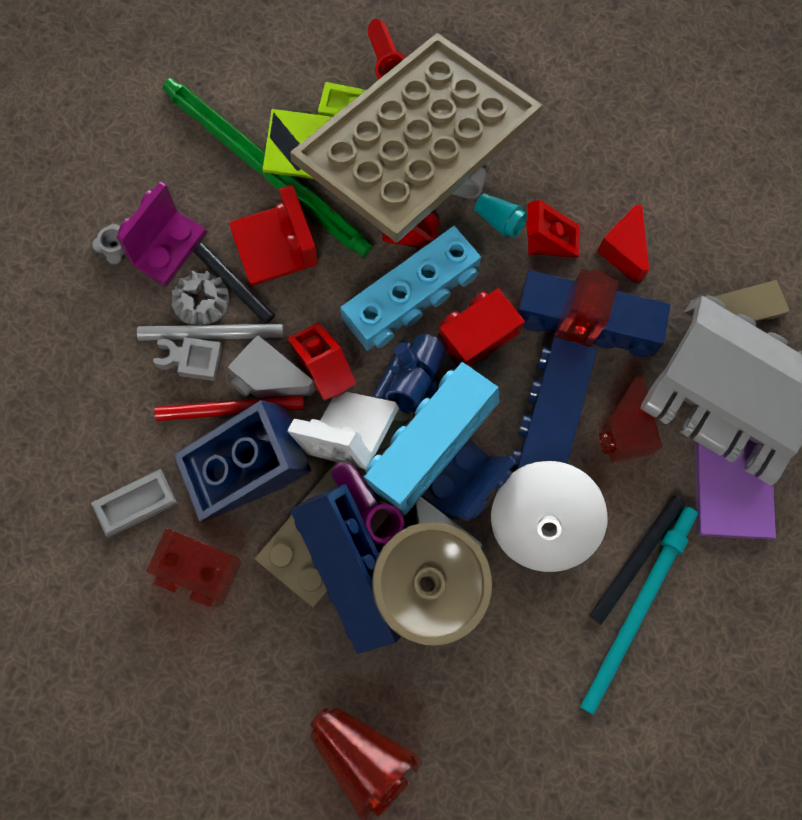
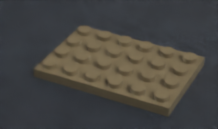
(416, 136)

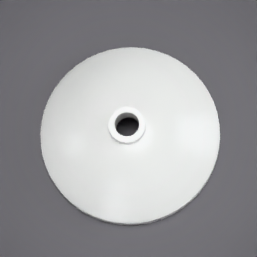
(547, 494)

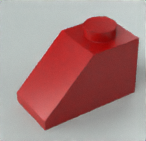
(322, 361)

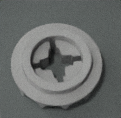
(209, 310)

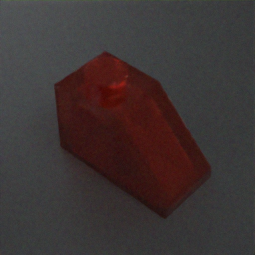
(587, 307)
(629, 430)

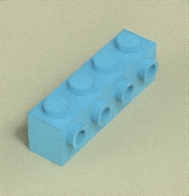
(411, 288)
(432, 437)

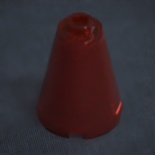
(362, 761)

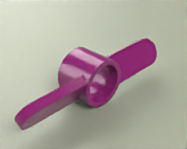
(366, 501)

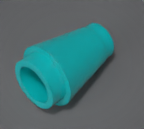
(501, 215)

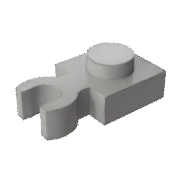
(194, 359)

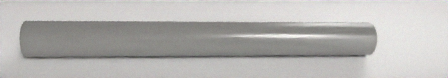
(209, 332)

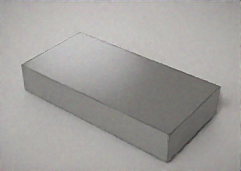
(134, 503)

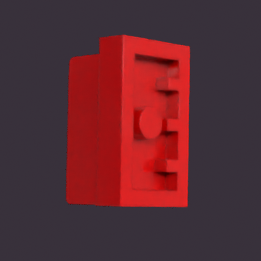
(275, 240)

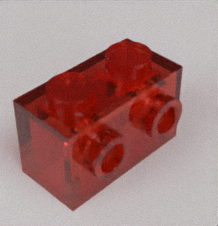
(193, 567)

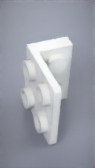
(348, 430)

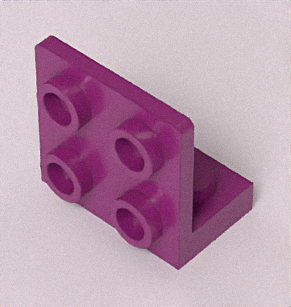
(158, 236)

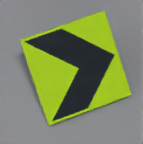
(285, 133)

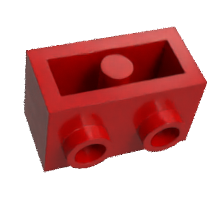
(480, 328)

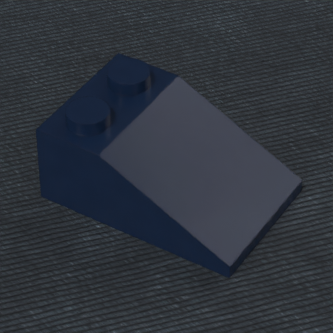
(241, 460)

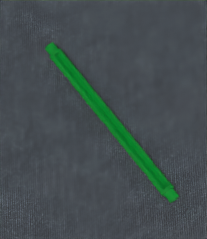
(254, 157)

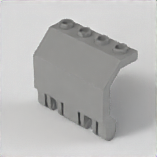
(738, 387)

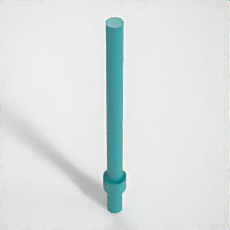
(673, 545)

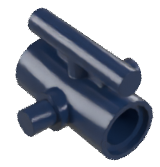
(412, 372)

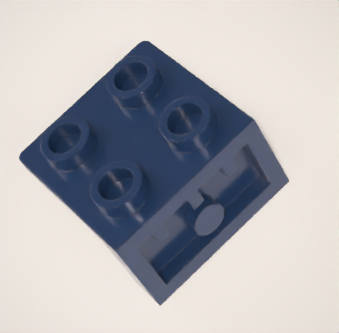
(467, 482)

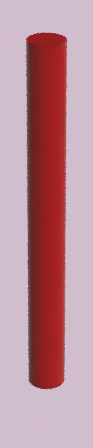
(222, 408)

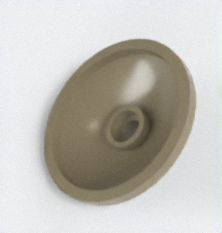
(458, 579)

